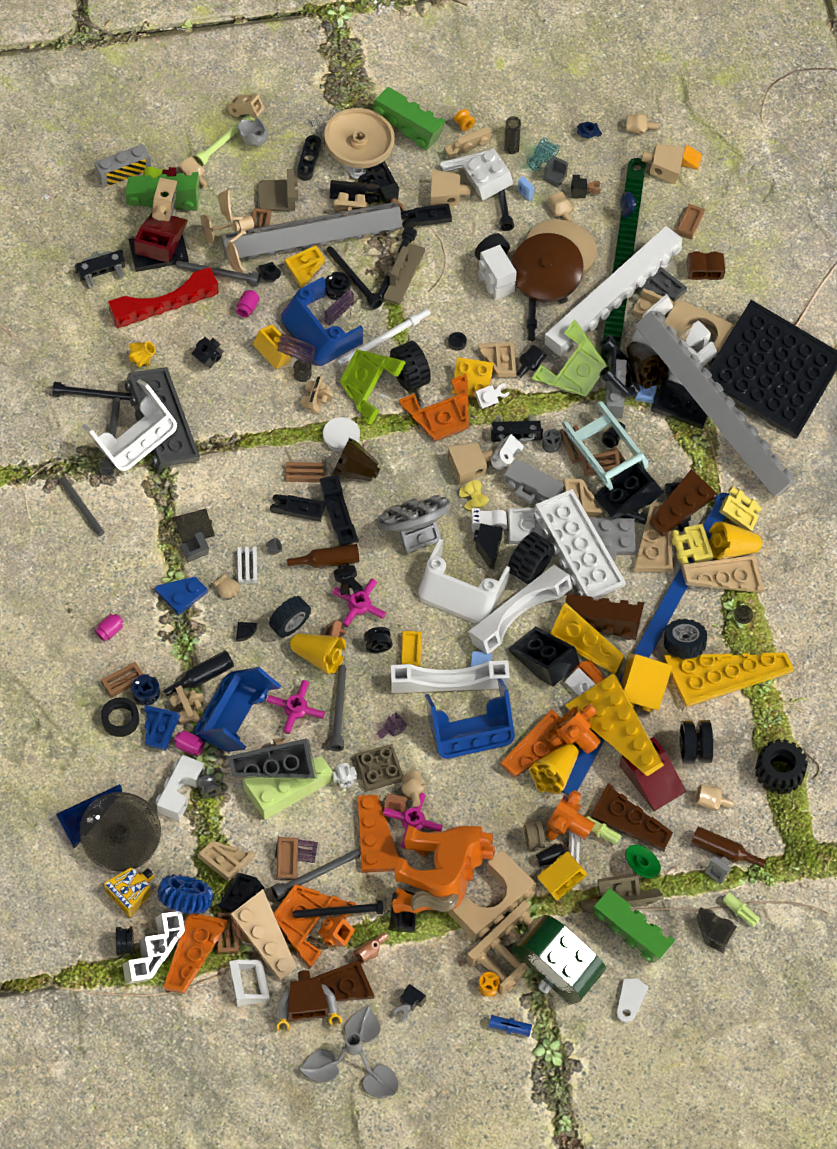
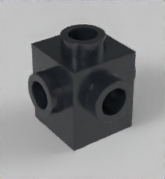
(208, 351)

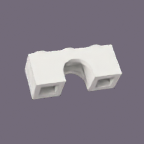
(186, 772)

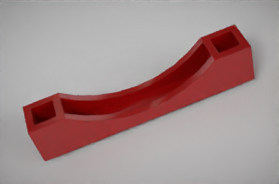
(128, 309)

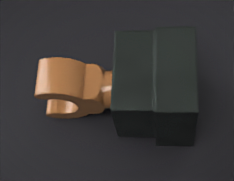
(580, 187)
(390, 194)

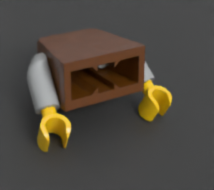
(307, 1000)

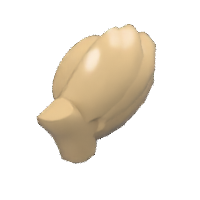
(226, 586)

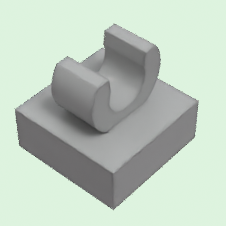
(718, 869)

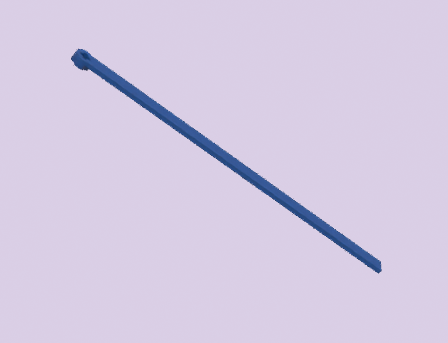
(647, 643)

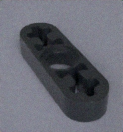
(311, 164)

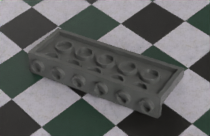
(179, 446)

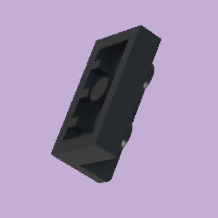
(240, 891)

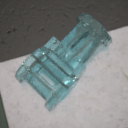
(543, 153)

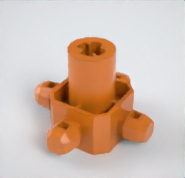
(575, 728)
(567, 818)

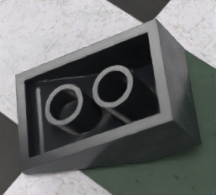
(630, 492)
(545, 655)

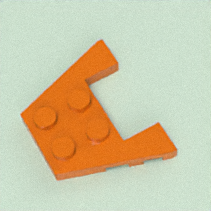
(445, 416)
(299, 928)

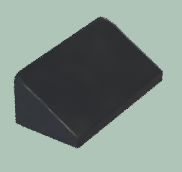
(402, 921)

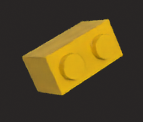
(267, 344)
(562, 875)

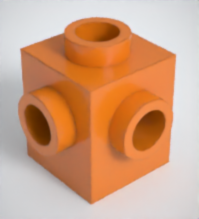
(336, 931)

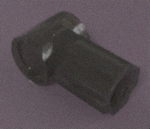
(512, 135)

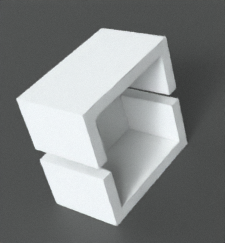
(488, 174)
(497, 272)

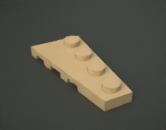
(655, 550)
(729, 574)

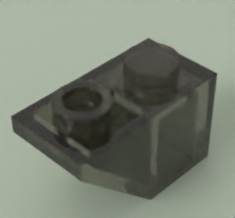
(715, 930)

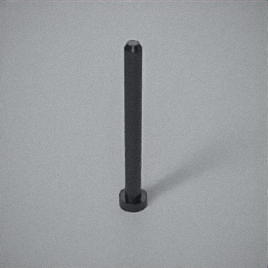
(377, 907)

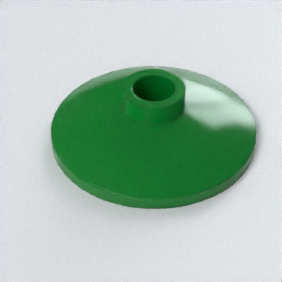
(642, 861)

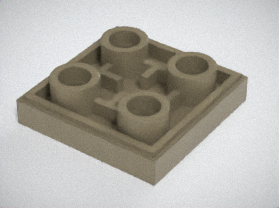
(379, 767)

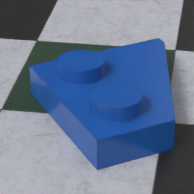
(181, 593)
(159, 726)

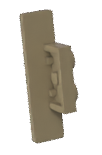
(402, 272)
(625, 886)

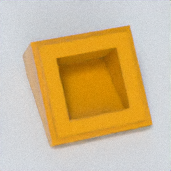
(691, 158)

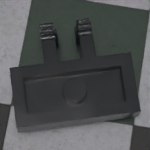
(380, 174)

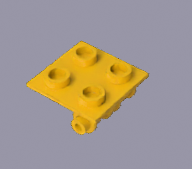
(477, 372)

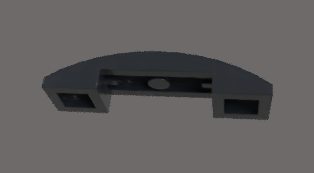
(337, 510)

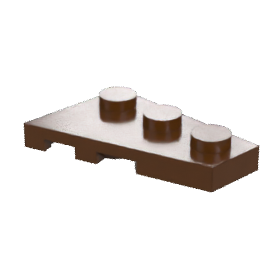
(347, 982)

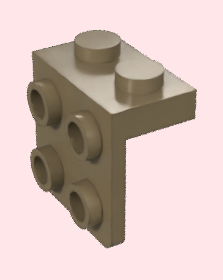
(279, 194)

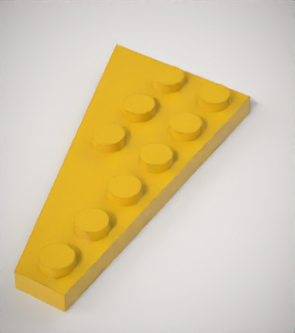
(721, 674)
(619, 723)

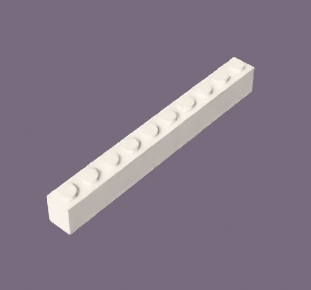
(615, 289)

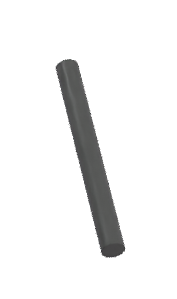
(82, 507)

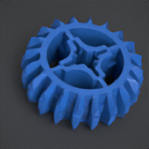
(185, 894)

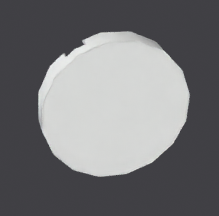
(339, 431)

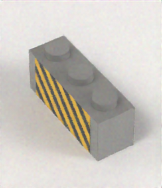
(122, 165)

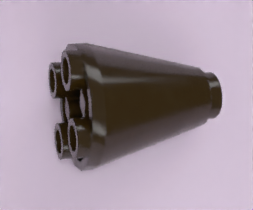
(646, 365)

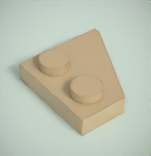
(502, 357)
(584, 496)
(225, 859)

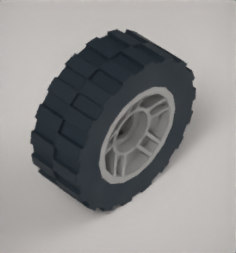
(289, 616)
(685, 638)

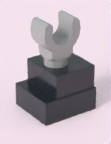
(410, 999)

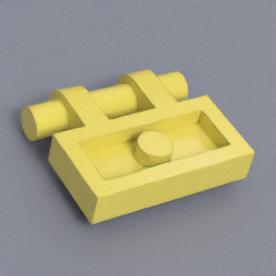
(739, 513)
(698, 544)

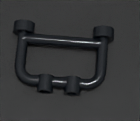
(609, 372)

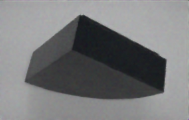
(245, 631)

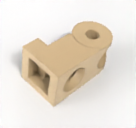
(246, 104)

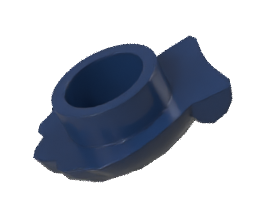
(588, 130)
(627, 204)

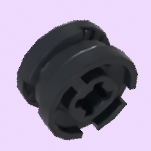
(337, 285)
(379, 640)
(124, 941)

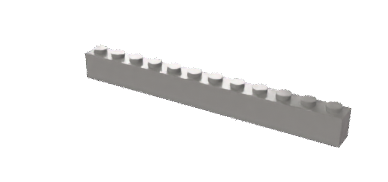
(715, 403)

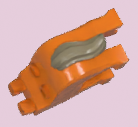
(455, 857)

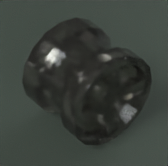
(302, 366)

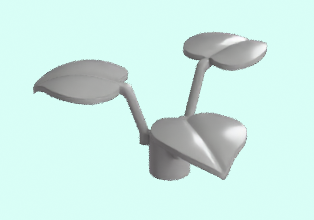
(360, 1027)

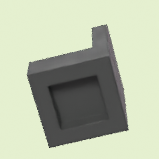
(555, 171)
(195, 548)

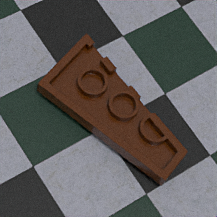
(682, 503)
(630, 820)

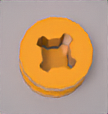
(464, 120)
(489, 979)

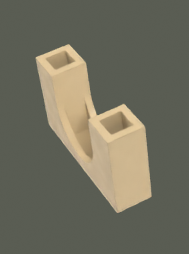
(685, 315)
(518, 887)

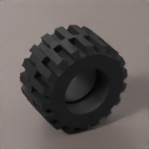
(416, 369)
(530, 557)
(778, 780)

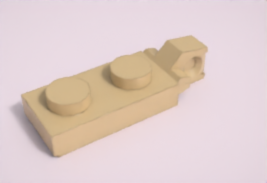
(468, 142)

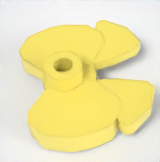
(473, 489)

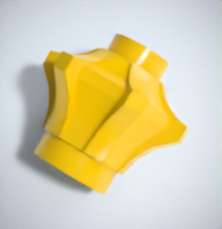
(141, 353)

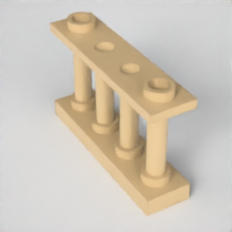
(493, 941)

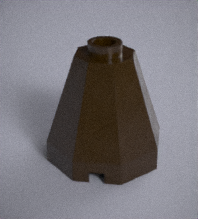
(356, 463)

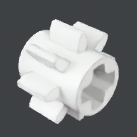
(344, 775)

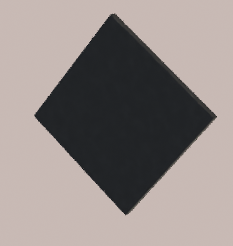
(774, 368)

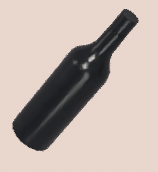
(203, 672)

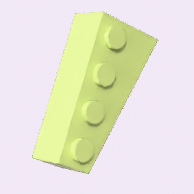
(276, 794)

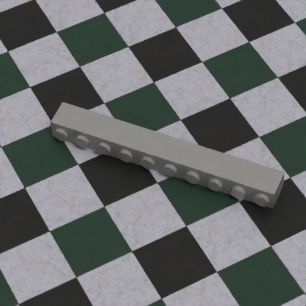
(316, 230)

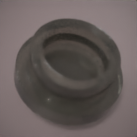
(743, 614)

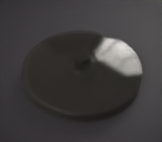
(120, 831)

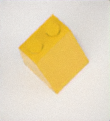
(645, 681)

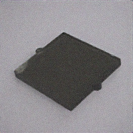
(193, 523)

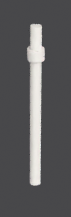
(412, 321)

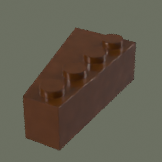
(607, 616)

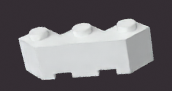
(155, 948)

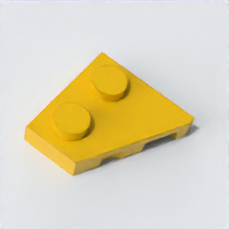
(305, 264)

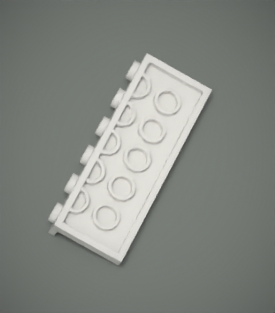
(578, 545)

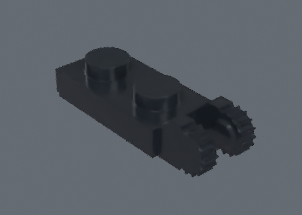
(353, 189)
(426, 215)
(298, 507)

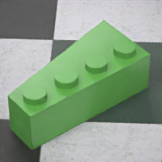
(409, 118)
(141, 190)
(632, 926)

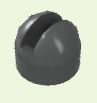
(274, 546)

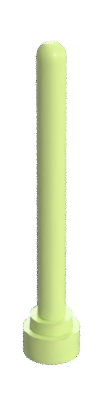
(203, 156)

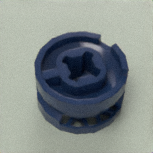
(145, 689)

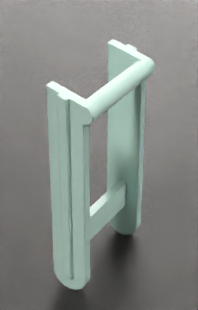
(594, 427)

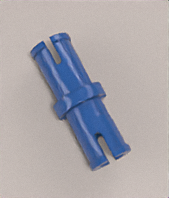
(499, 1023)

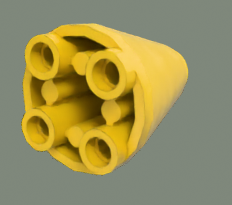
(554, 769)

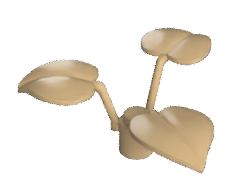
(240, 224)

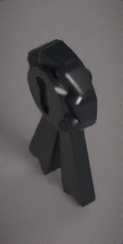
(345, 575)

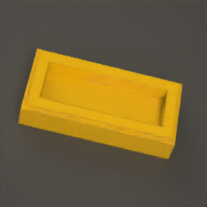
(411, 648)

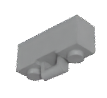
(613, 397)
(531, 483)

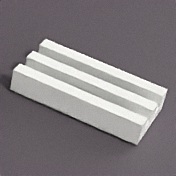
(247, 551)

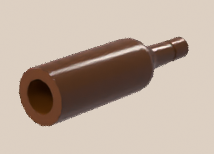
(328, 557)
(724, 847)

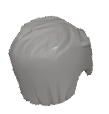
(253, 132)

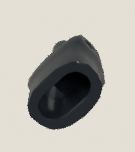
(531, 360)

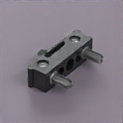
(105, 263)
(521, 430)

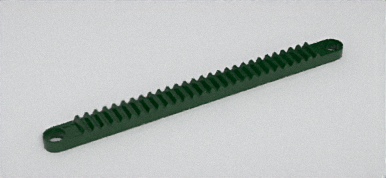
(625, 247)

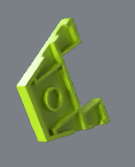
(582, 368)
(363, 375)

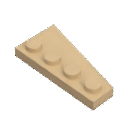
(263, 932)

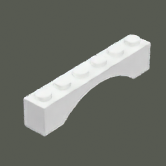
(491, 630)
(417, 679)

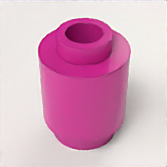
(247, 303)
(109, 627)
(189, 743)

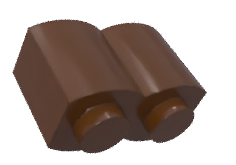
(705, 266)

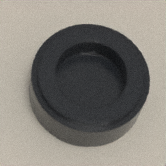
(457, 341)

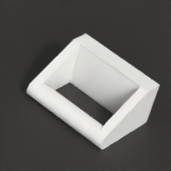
(698, 336)
(248, 999)

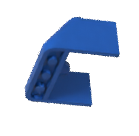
(306, 328)
(231, 705)
(473, 733)

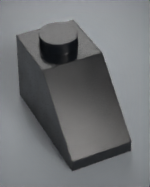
(488, 542)

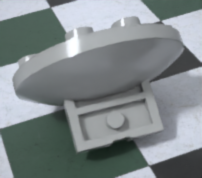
(418, 523)

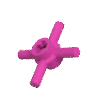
(359, 603)
(295, 712)
(413, 813)

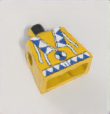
(130, 889)

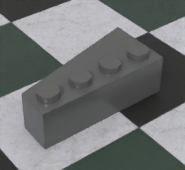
(277, 761)

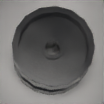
(696, 741)

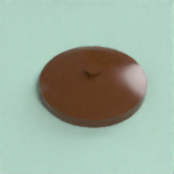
(547, 267)

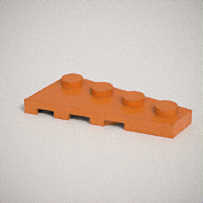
(533, 746)
(376, 842)
(192, 950)

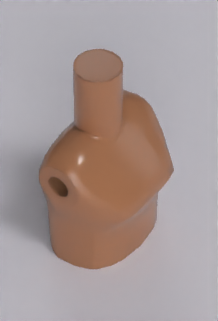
(369, 949)

